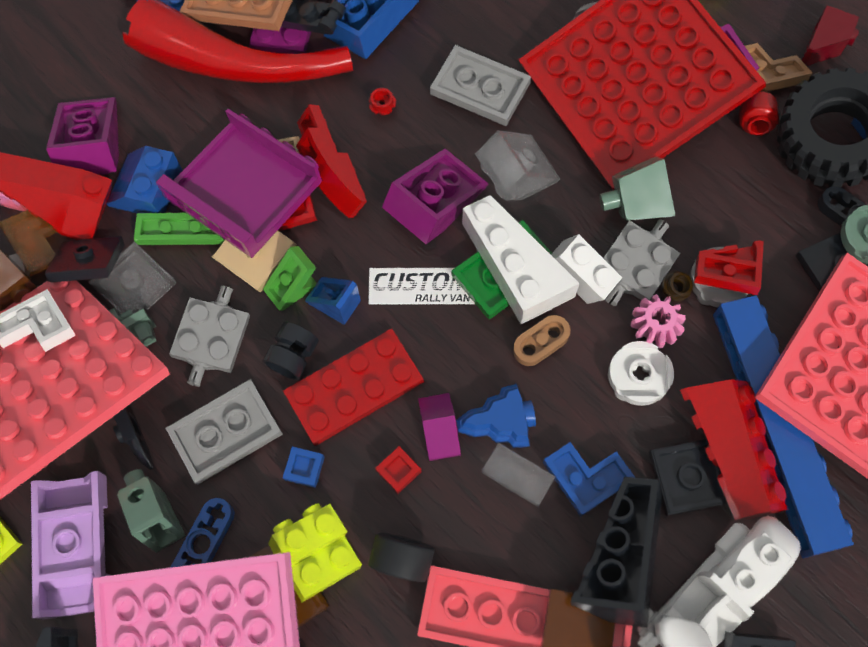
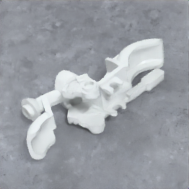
(724, 587)

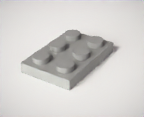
(480, 85)
(223, 431)

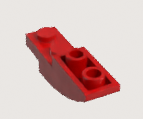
(335, 168)

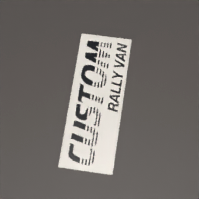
(415, 286)

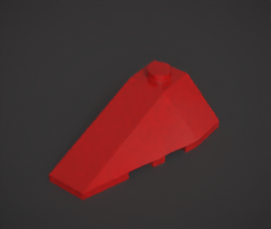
(57, 193)

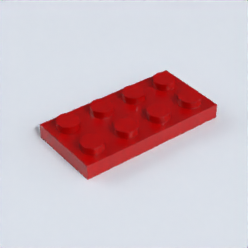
(353, 387)

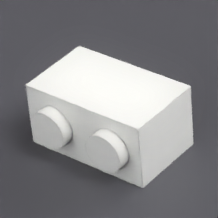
(588, 268)

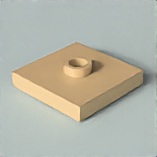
(258, 269)

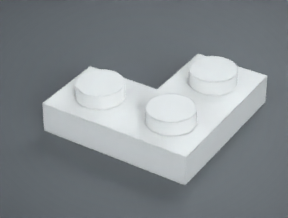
(36, 316)

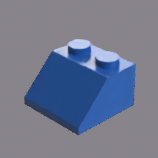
(136, 185)

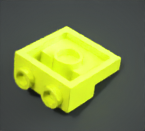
(317, 550)

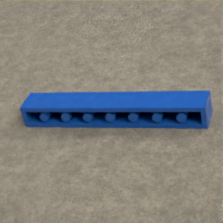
(799, 468)

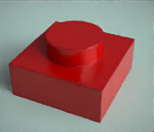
(398, 469)

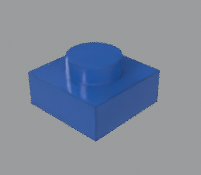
(303, 467)

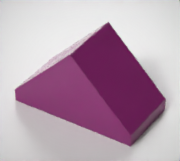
(439, 426)

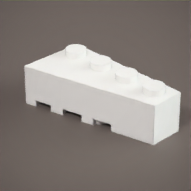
(520, 265)

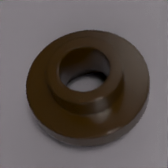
(683, 282)

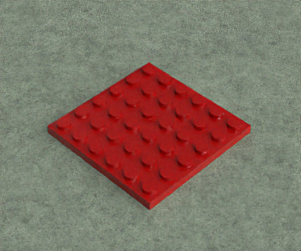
(640, 78)

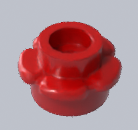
(382, 95)

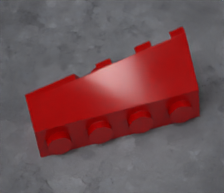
(738, 447)

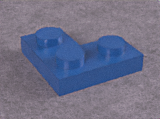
(582, 485)

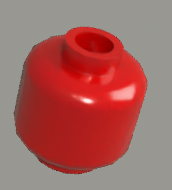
(759, 114)

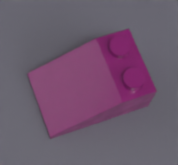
(85, 135)
(433, 195)

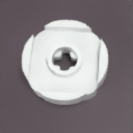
(653, 361)

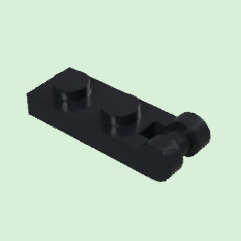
(314, 16)

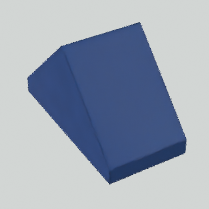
(335, 298)

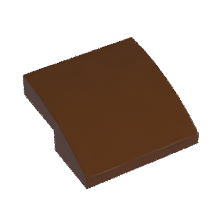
(572, 626)

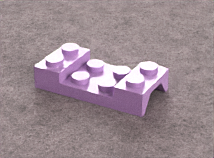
(67, 544)

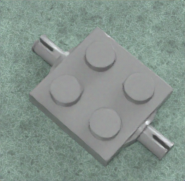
(640, 260)
(209, 335)

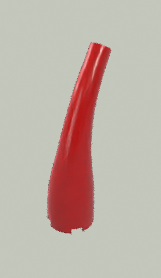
(187, 45)

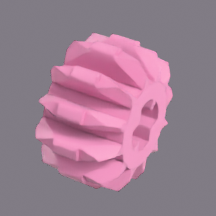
(665, 314)

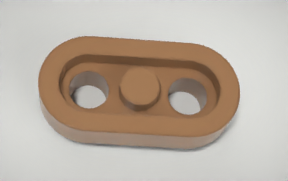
(540, 341)

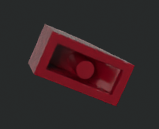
(831, 35)

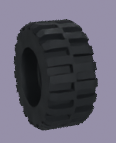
(808, 152)

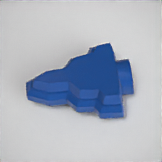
(501, 418)

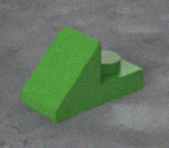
(290, 279)

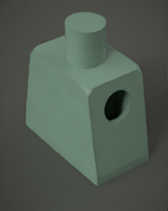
(641, 192)
(149, 512)

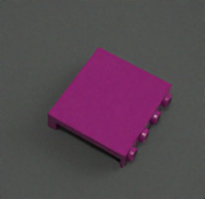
(243, 184)

